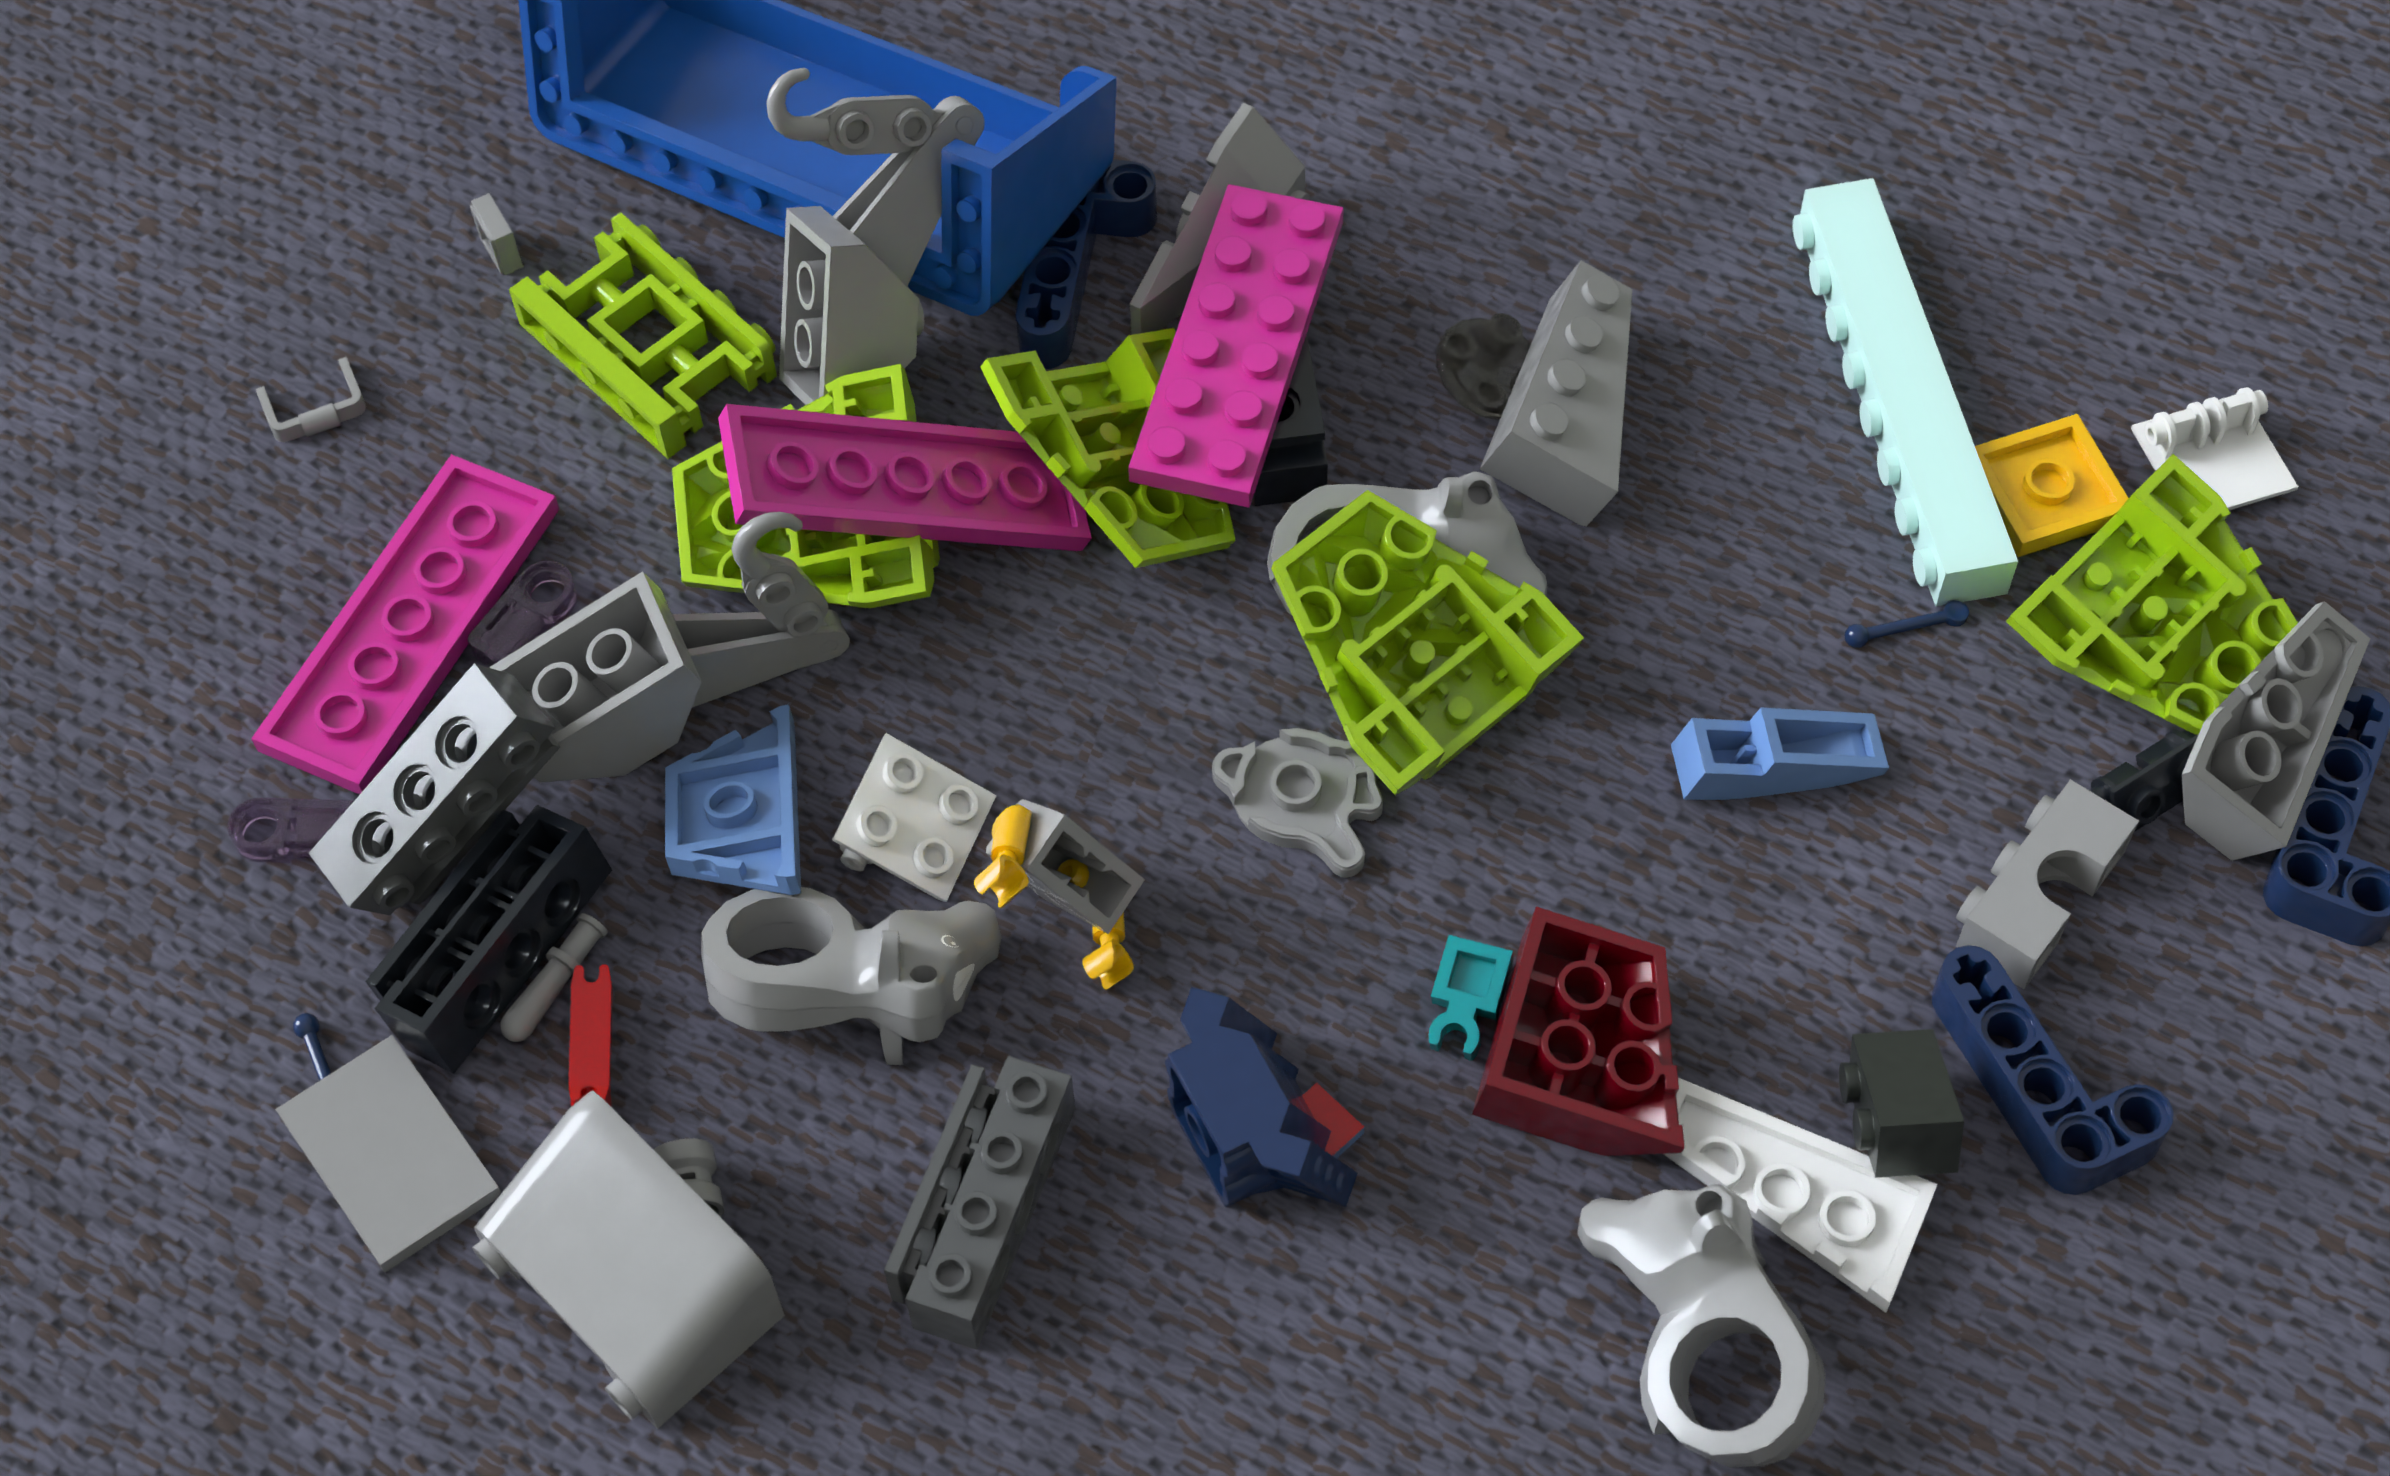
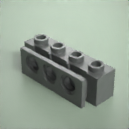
(431, 788)
(985, 1218)

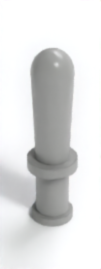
(537, 998)

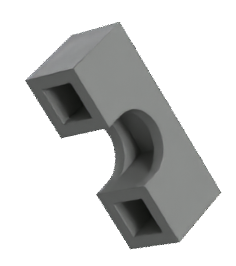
(2071, 841)

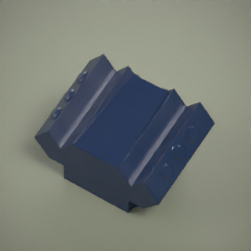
(1246, 1109)

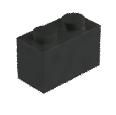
(1902, 1103)

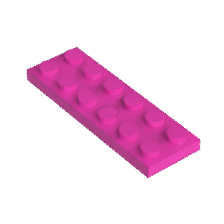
(1236, 346)
(896, 479)
(406, 625)

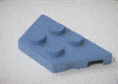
(737, 810)

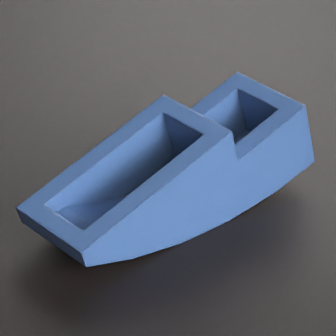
(1776, 753)

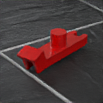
(590, 1035)

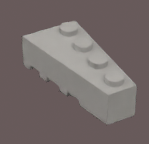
(1567, 405)

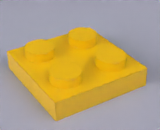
(2050, 484)

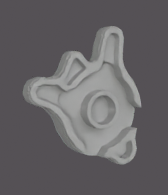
(1302, 794)

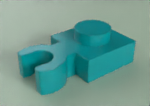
(1470, 986)

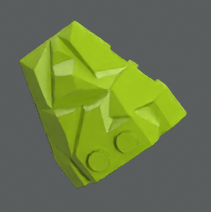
(1086, 431)
(844, 566)
(2160, 603)
(1415, 637)

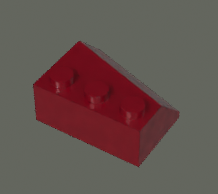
(1585, 1042)

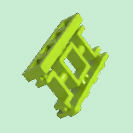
(613, 365)

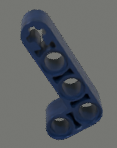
(1055, 281)
(2321, 858)
(1977, 983)

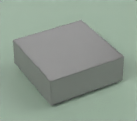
(496, 234)

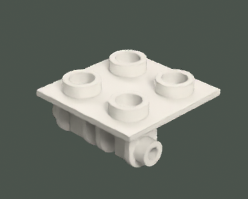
(2221, 446)
(913, 819)

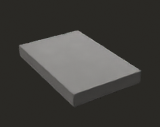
(388, 1153)

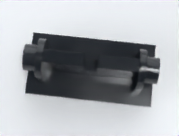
(2157, 786)

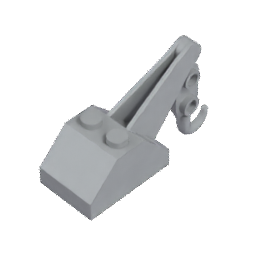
(851, 270)
(631, 670)

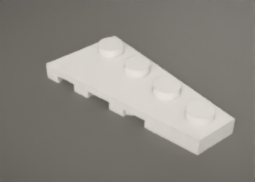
(1806, 1189)

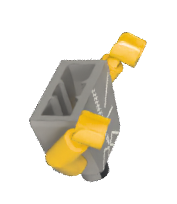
(1068, 869)

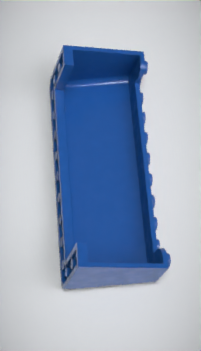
(683, 104)

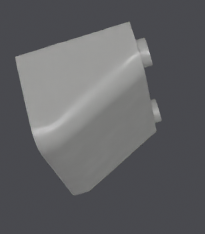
(629, 1260)

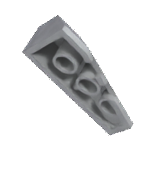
(1243, 156)
(2270, 736)

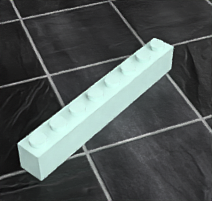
(1904, 394)

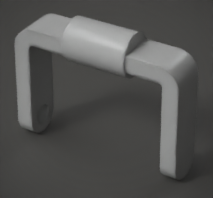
(318, 419)

